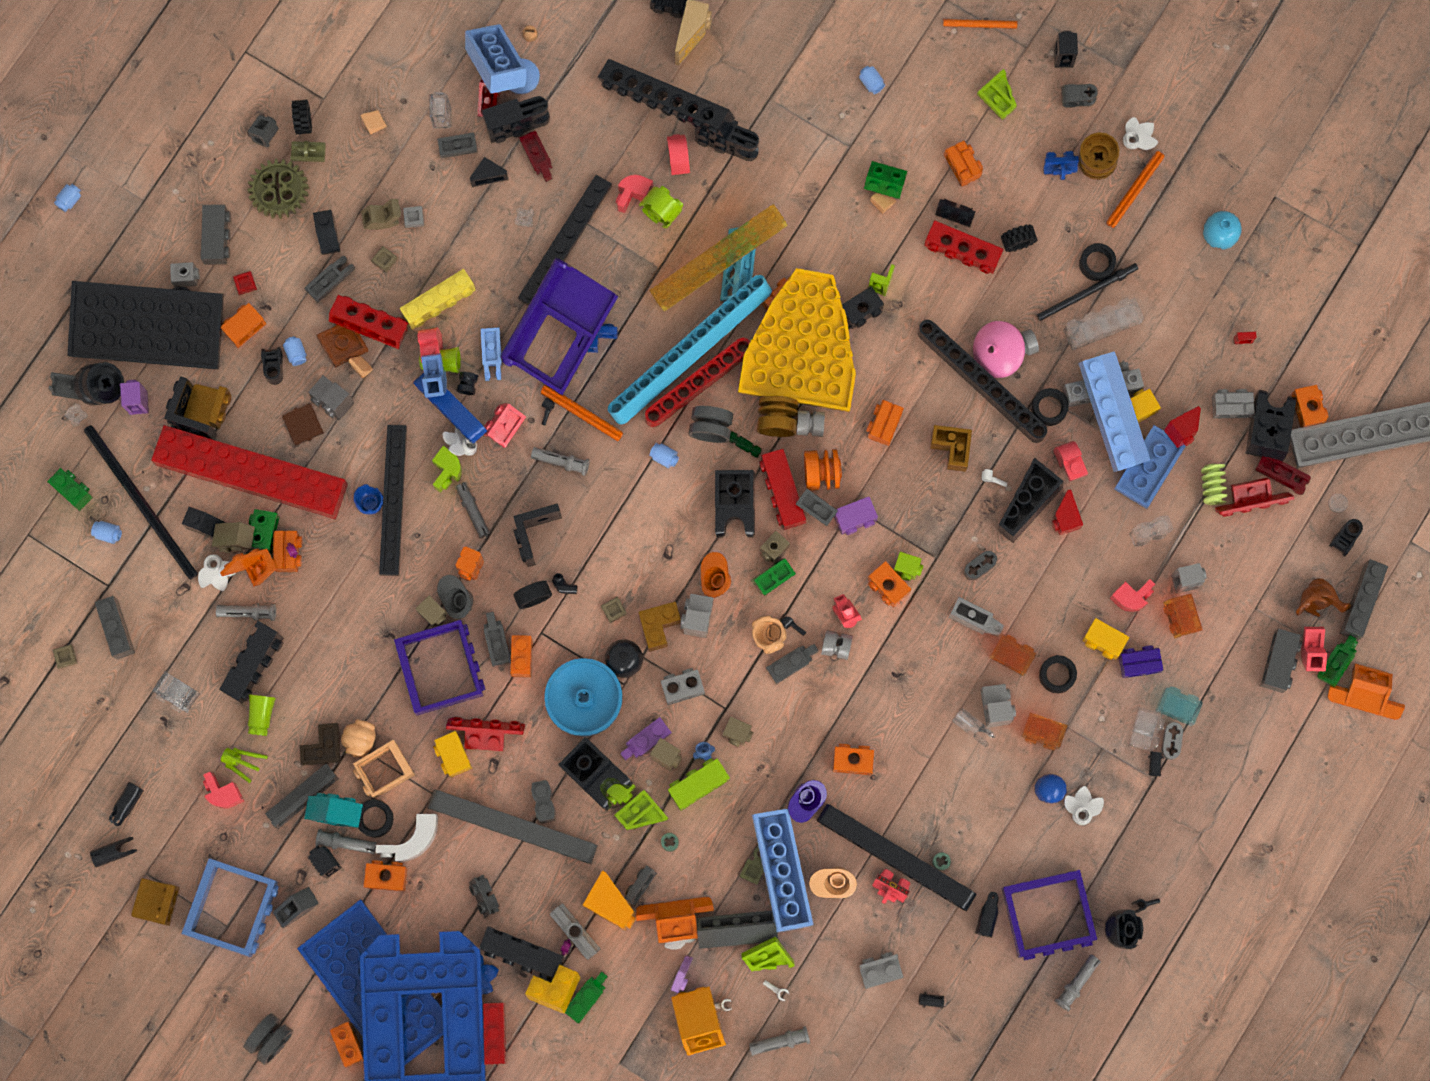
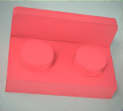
(504, 424)

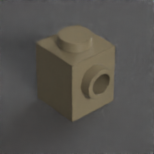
(774, 547)
(432, 612)
(737, 732)

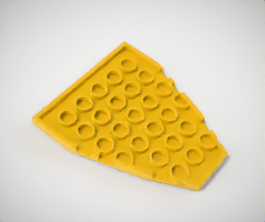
(802, 346)

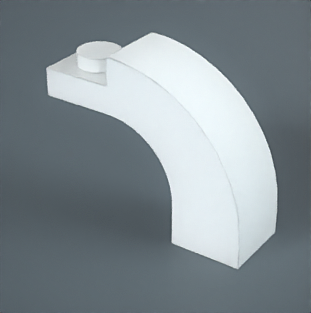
(421, 840)

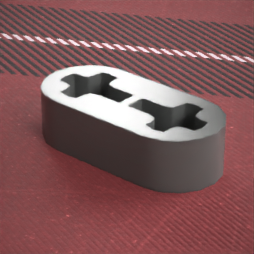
(983, 568)

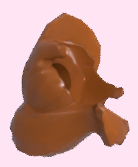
(1319, 596)

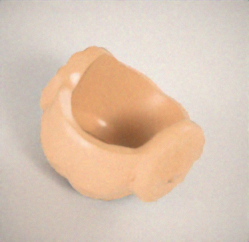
(768, 634)
(358, 738)

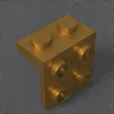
(208, 405)

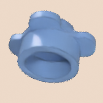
(703, 751)

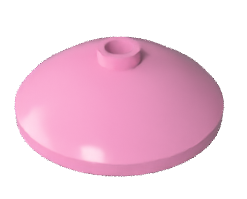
(1008, 348)

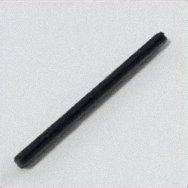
(140, 502)

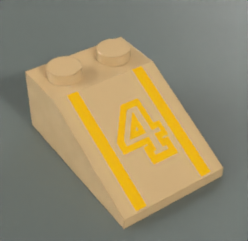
(693, 28)

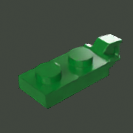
(1339, 661)
(586, 998)

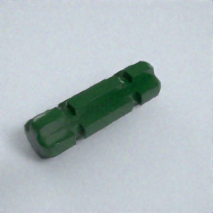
(745, 444)

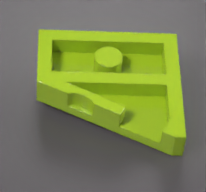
(998, 95)
(640, 812)
(767, 956)

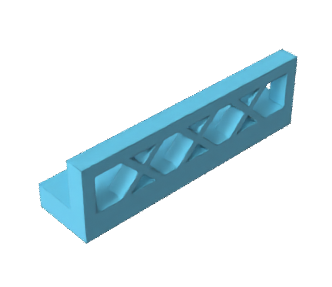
(742, 274)

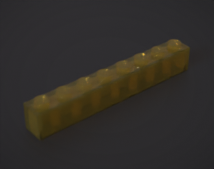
(718, 257)

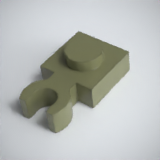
(753, 869)

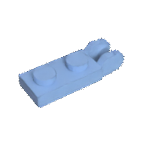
(491, 351)

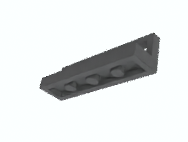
(298, 798)

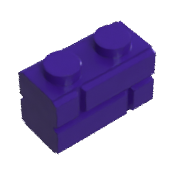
(1141, 662)

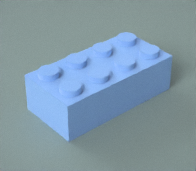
(495, 58)

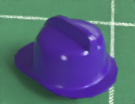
(807, 800)

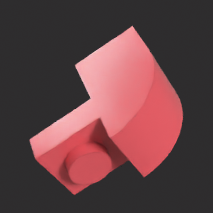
(678, 154)
(632, 186)
(430, 341)
(1070, 458)
(1129, 599)
(1312, 649)
(221, 797)

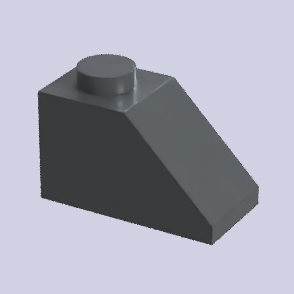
(295, 907)

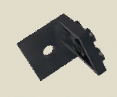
(176, 409)
(529, 520)

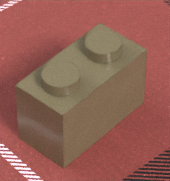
(233, 537)
(666, 754)

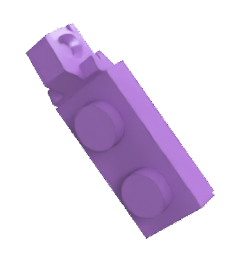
(646, 739)

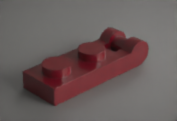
(1283, 474)

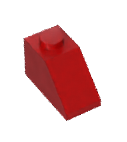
(486, 99)
(1184, 427)
(1067, 515)

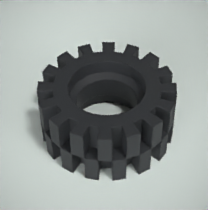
(301, 117)
(1019, 238)

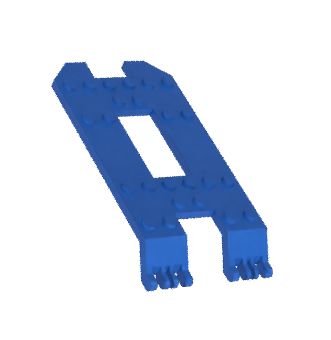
(390, 975)

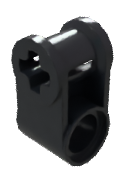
(272, 361)
(1344, 539)

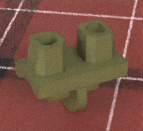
(308, 151)

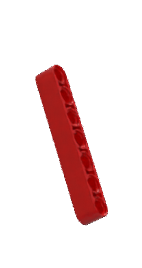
(693, 390)

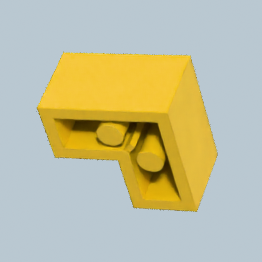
(554, 994)

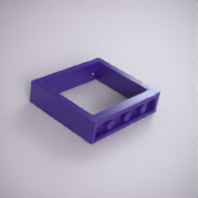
(400, 644)
(1043, 882)

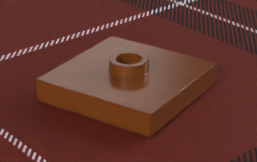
(341, 344)

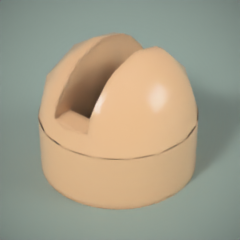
(530, 36)

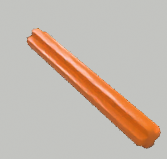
(1135, 189)
(582, 413)

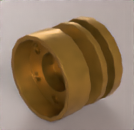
(1098, 146)
(777, 416)

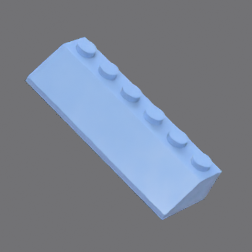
(1114, 411)
(782, 870)

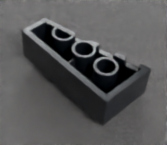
(1031, 498)
(520, 952)

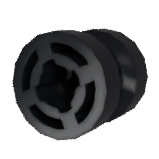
(467, 383)

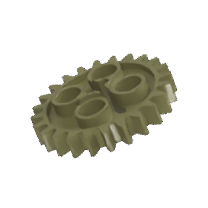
(260, 190)

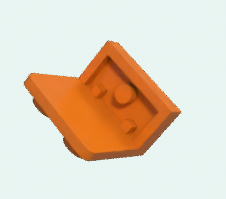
(256, 563)

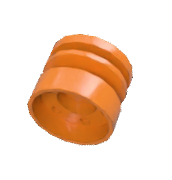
(822, 469)

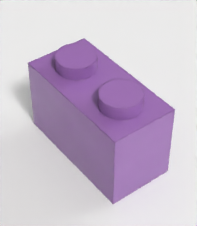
(134, 397)
(856, 515)

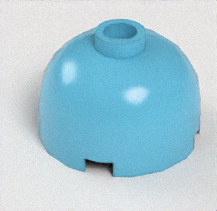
(1222, 230)

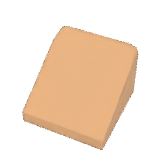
(373, 121)
(882, 202)
(360, 366)

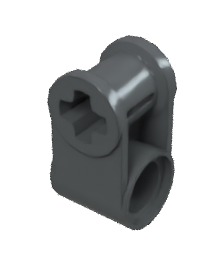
(1077, 95)

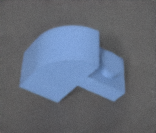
(434, 375)

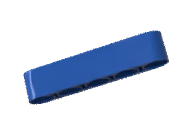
(455, 413)

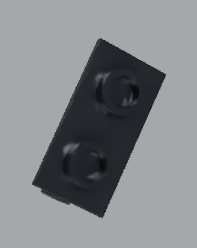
(961, 215)

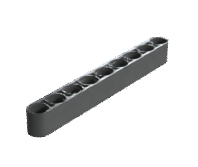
(512, 826)

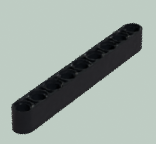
(979, 372)
(896, 857)

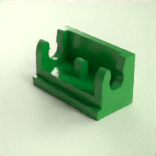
(773, 576)

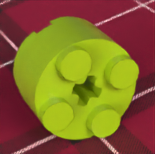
(661, 206)

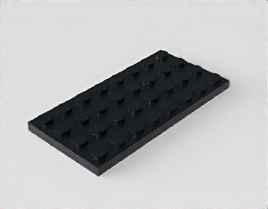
(145, 325)

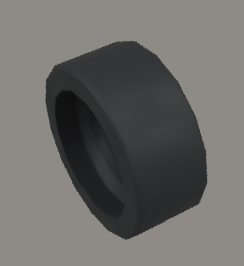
(1102, 248)
(1052, 393)
(532, 594)
(1072, 674)
(388, 823)

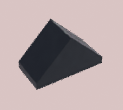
(488, 173)

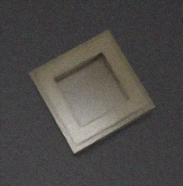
(384, 259)
(613, 610)
(65, 656)

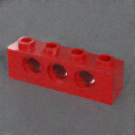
(958, 238)
(373, 330)

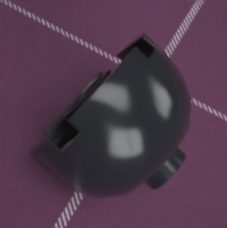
(624, 658)
(1124, 929)

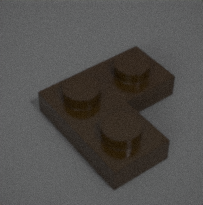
(326, 751)

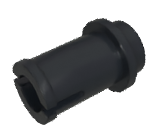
(1155, 763)
(931, 1000)

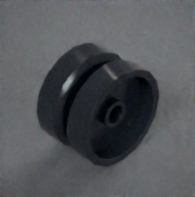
(98, 383)

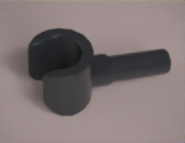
(548, 405)
(788, 621)
(1142, 904)

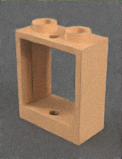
(360, 774)

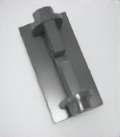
(486, 904)

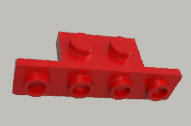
(1253, 495)
(485, 734)

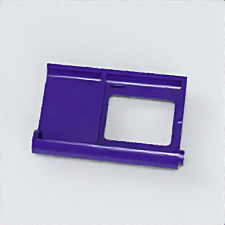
(572, 301)

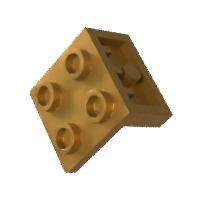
(155, 901)

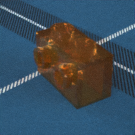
(1182, 616)
(1013, 655)
(1043, 731)

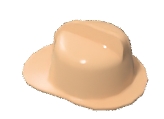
(833, 883)

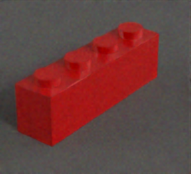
(783, 489)

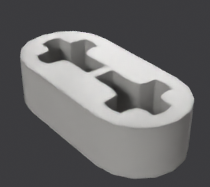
(1167, 740)

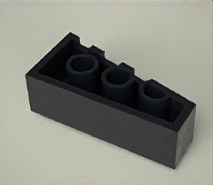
(252, 662)

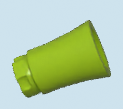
(451, 360)
(260, 714)

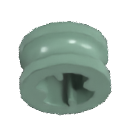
(670, 848)
(943, 867)

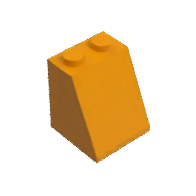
(609, 903)
(698, 1020)

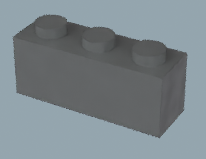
(215, 234)
(114, 627)
(1281, 661)

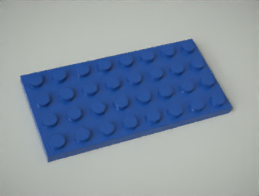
(336, 961)

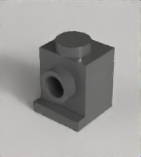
(263, 130)

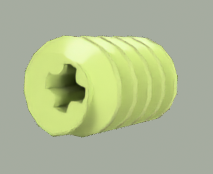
(1213, 484)

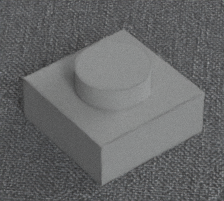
(413, 216)

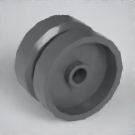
(711, 424)
(268, 1038)

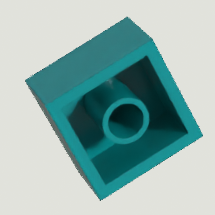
(333, 810)

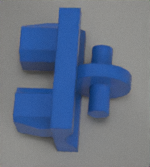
(1061, 165)

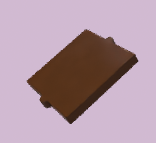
(302, 424)

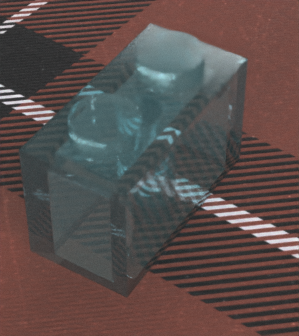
(1179, 706)

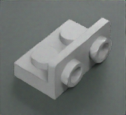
(880, 970)

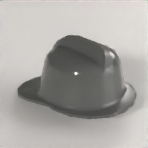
(454, 596)

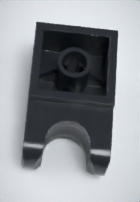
(515, 118)
(737, 141)
(1270, 428)
(734, 506)
(593, 772)

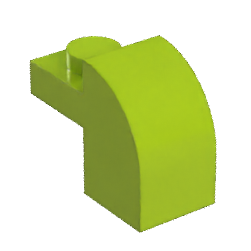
(450, 469)

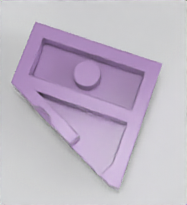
(680, 981)

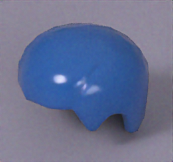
(368, 499)
(1050, 788)

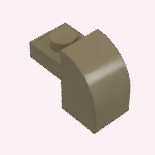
(381, 216)

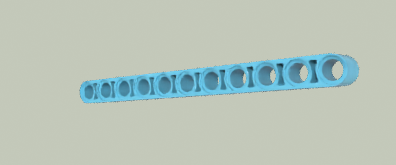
(689, 349)

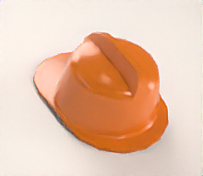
(715, 575)

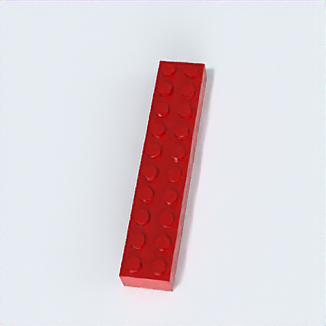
(249, 472)

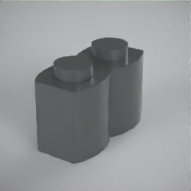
(544, 807)

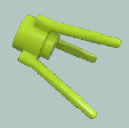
(232, 758)

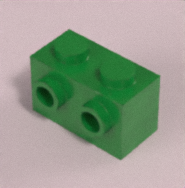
(885, 179)
(65, 484)
(265, 525)

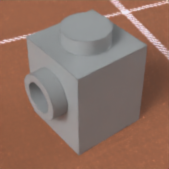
(184, 274)

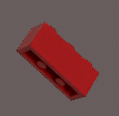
(494, 1033)

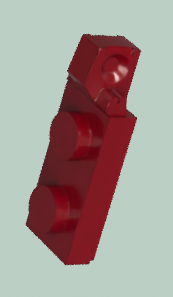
(536, 154)

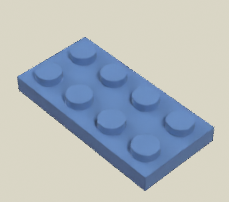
(1145, 479)

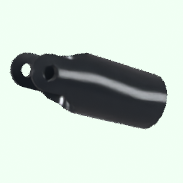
(125, 803)
(110, 852)
(988, 916)

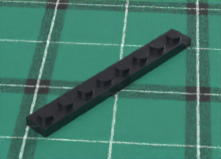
(568, 234)
(393, 500)

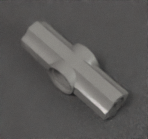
(566, 921)

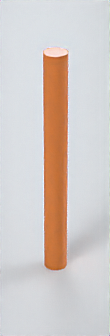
(979, 23)

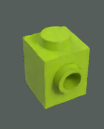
(908, 566)
(620, 794)

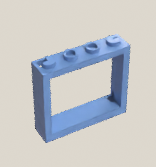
(201, 896)

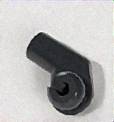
(561, 585)

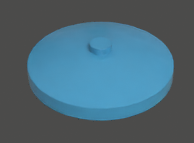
(583, 697)

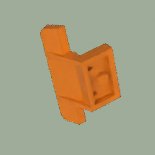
(1368, 693)
(675, 918)

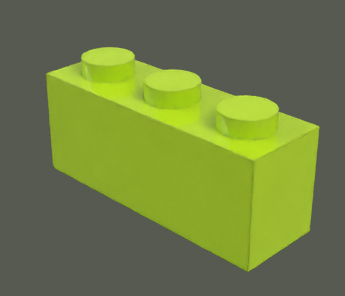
(698, 783)

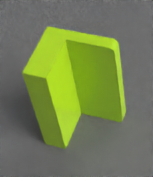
(881, 283)

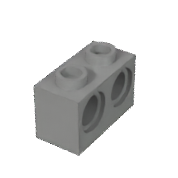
(1188, 578)
(684, 692)

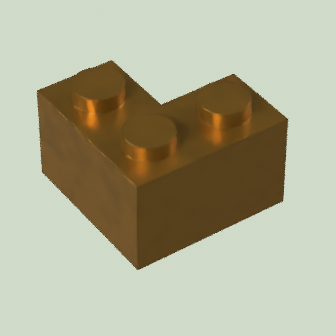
(955, 441)
(653, 622)

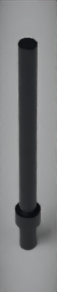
(1118, 275)

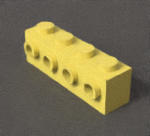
(438, 299)

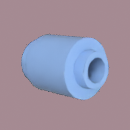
(871, 79)
(67, 197)
(295, 351)
(664, 455)
(106, 532)

